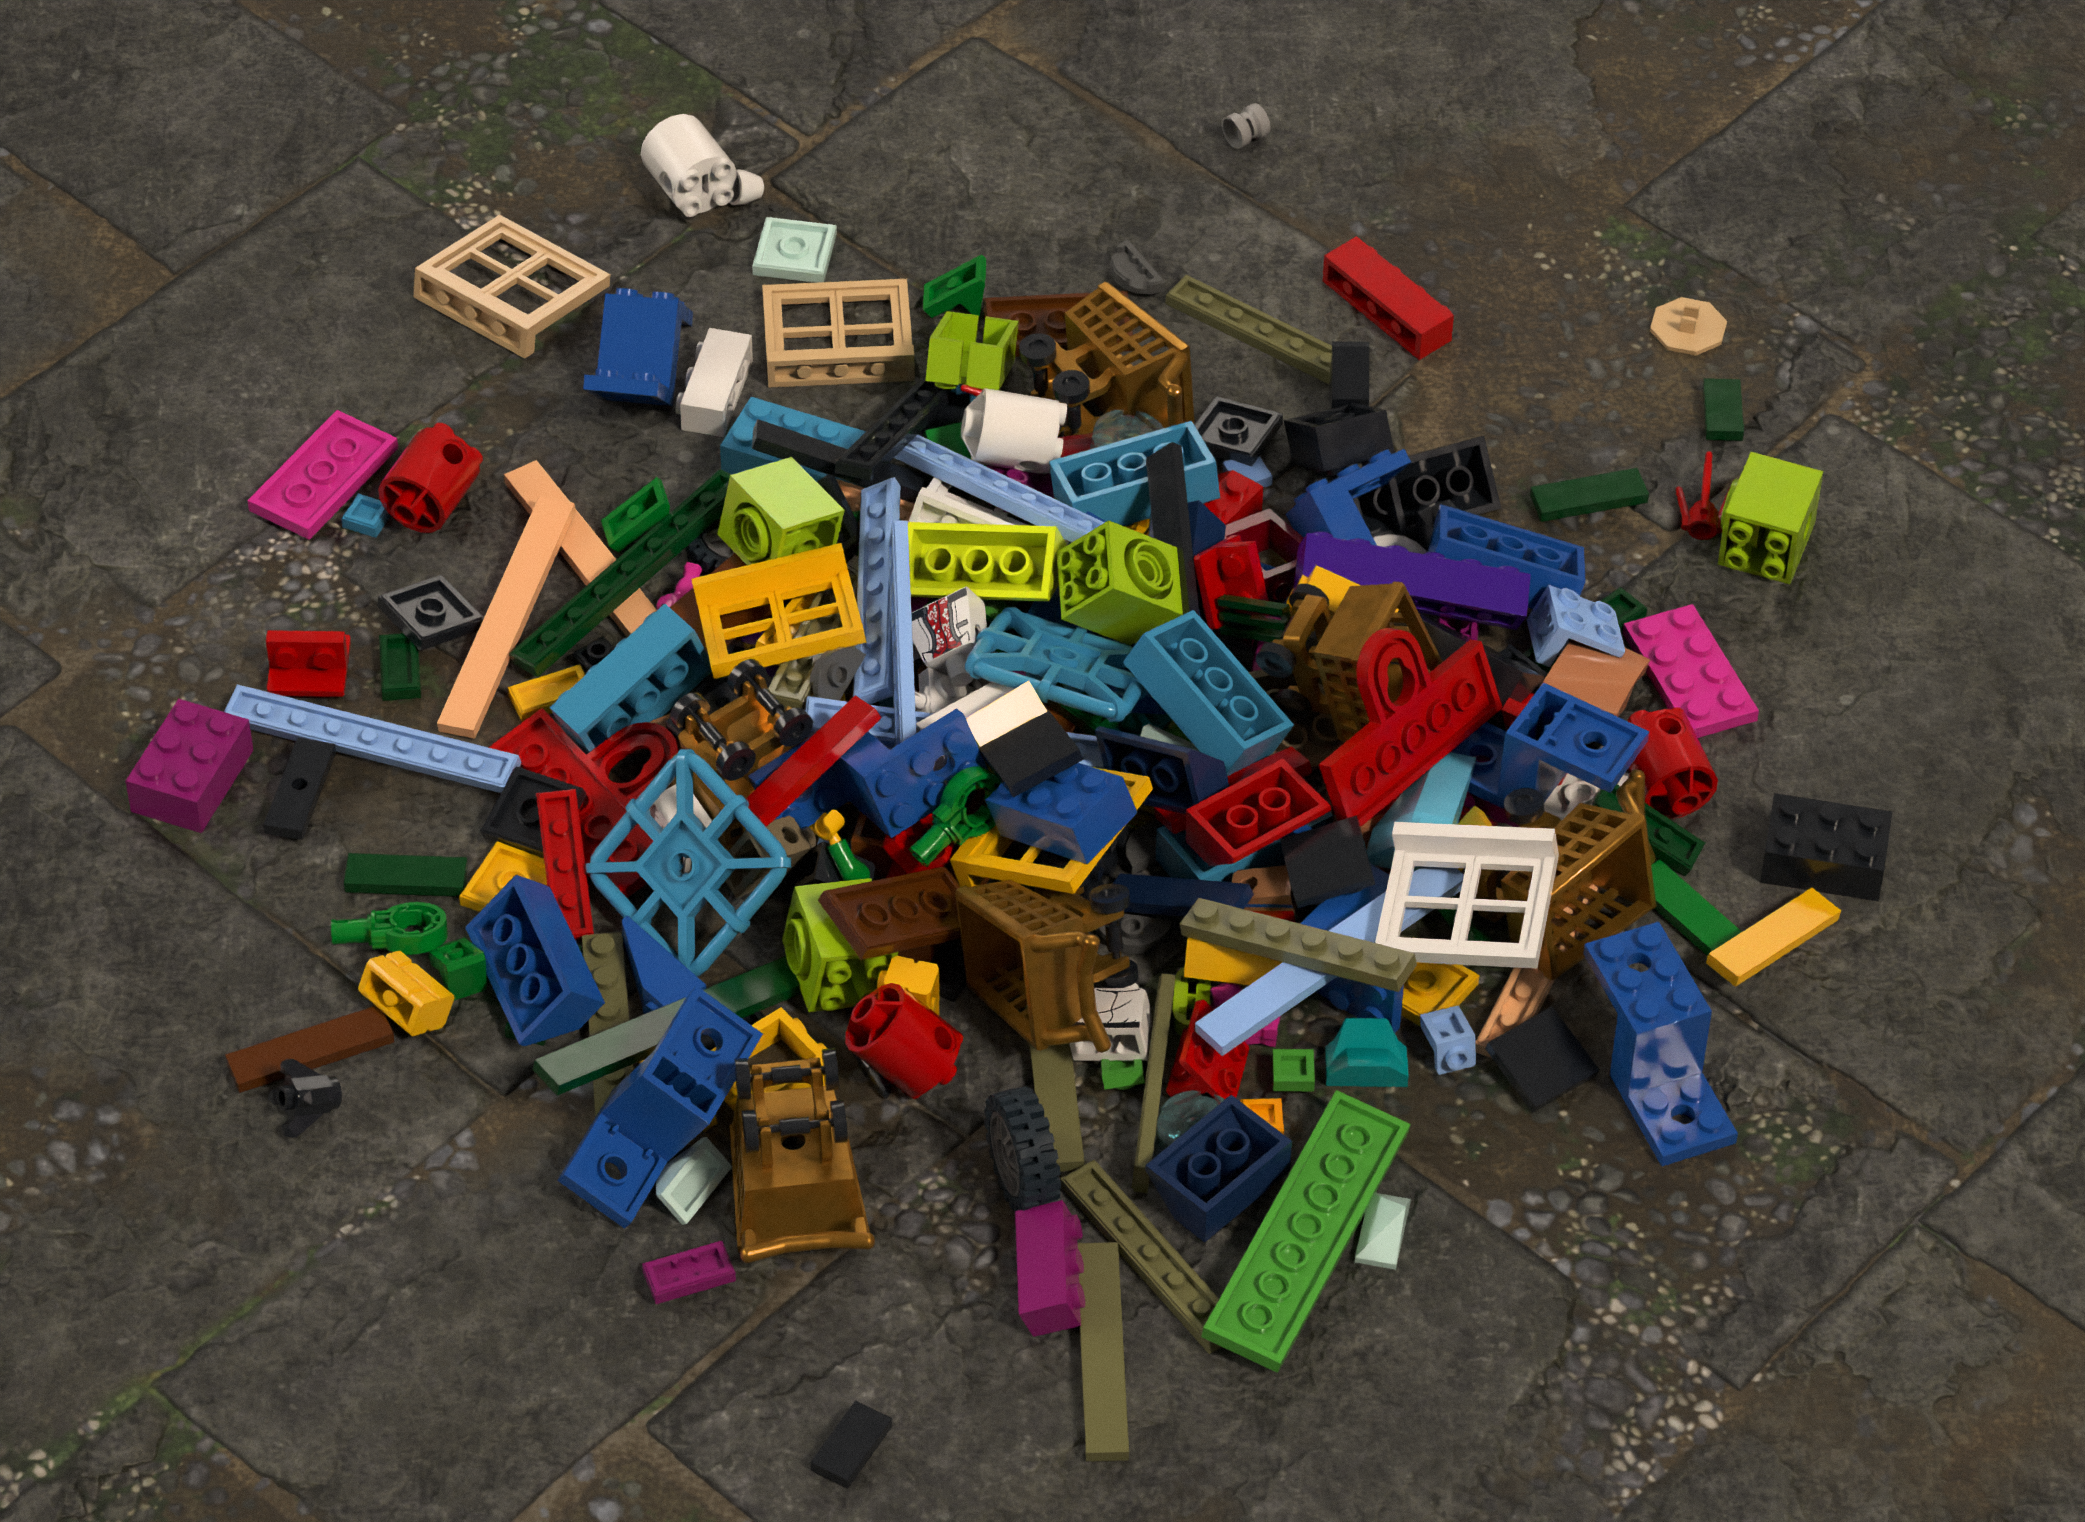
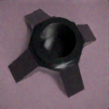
(304, 1096)

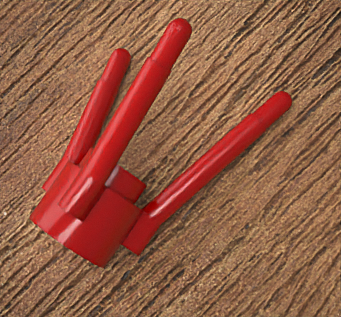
(1703, 518)

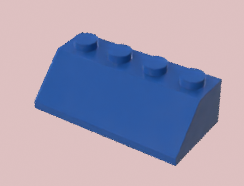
(1497, 544)
(534, 962)

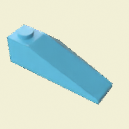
(1431, 799)

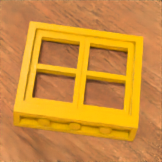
(771, 584)
(982, 859)

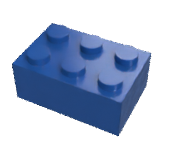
(1067, 813)

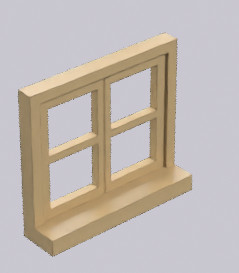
(481, 308)
(838, 363)

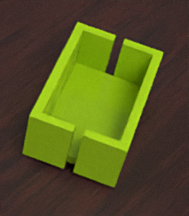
(959, 359)

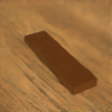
(311, 1047)

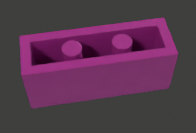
(1049, 1268)

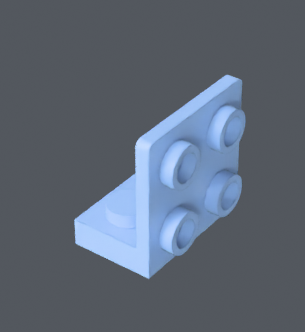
(1566, 615)

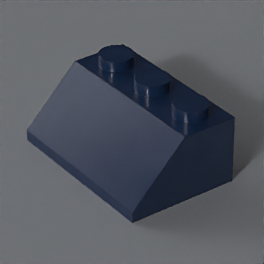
(1177, 773)
(1219, 1167)

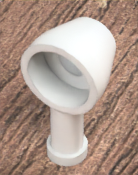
(747, 188)

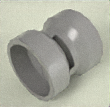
(1245, 126)

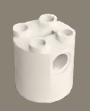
(689, 164)
(1013, 430)

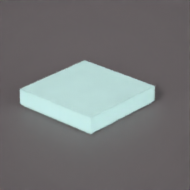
(794, 250)

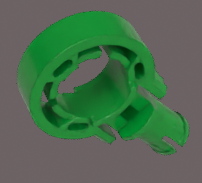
(950, 817)
(386, 928)

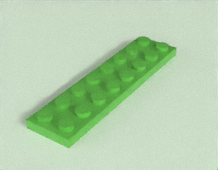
(1305, 1231)

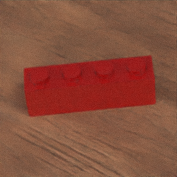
(1388, 298)

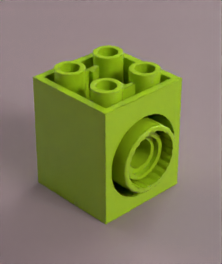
(777, 513)
(1769, 517)
(1119, 582)
(822, 958)

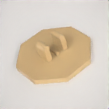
(1688, 326)

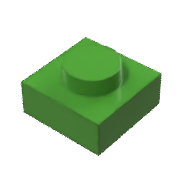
(1293, 1070)
(1122, 1073)

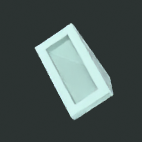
(691, 1179)
(1382, 1231)

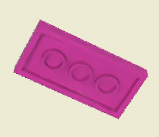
(322, 474)
(1691, 670)

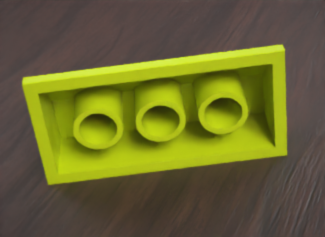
(986, 558)

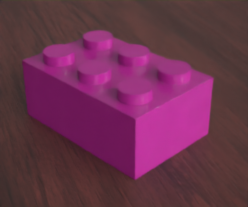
(189, 765)

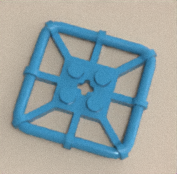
(1056, 655)
(688, 838)

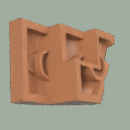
(1597, 675)

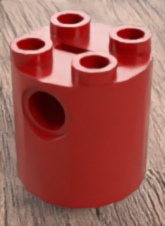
(430, 479)
(1673, 763)
(903, 1040)

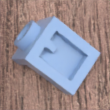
(1450, 1039)

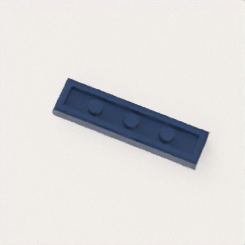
(1177, 895)

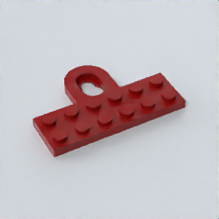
(1412, 732)
(552, 753)

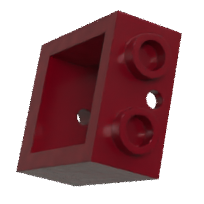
(1272, 533)

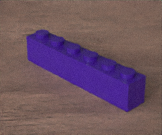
(1435, 583)

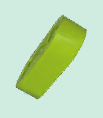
(1183, 1000)

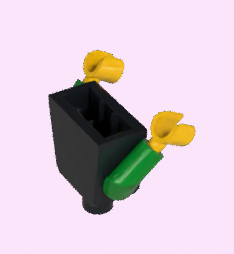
(829, 861)

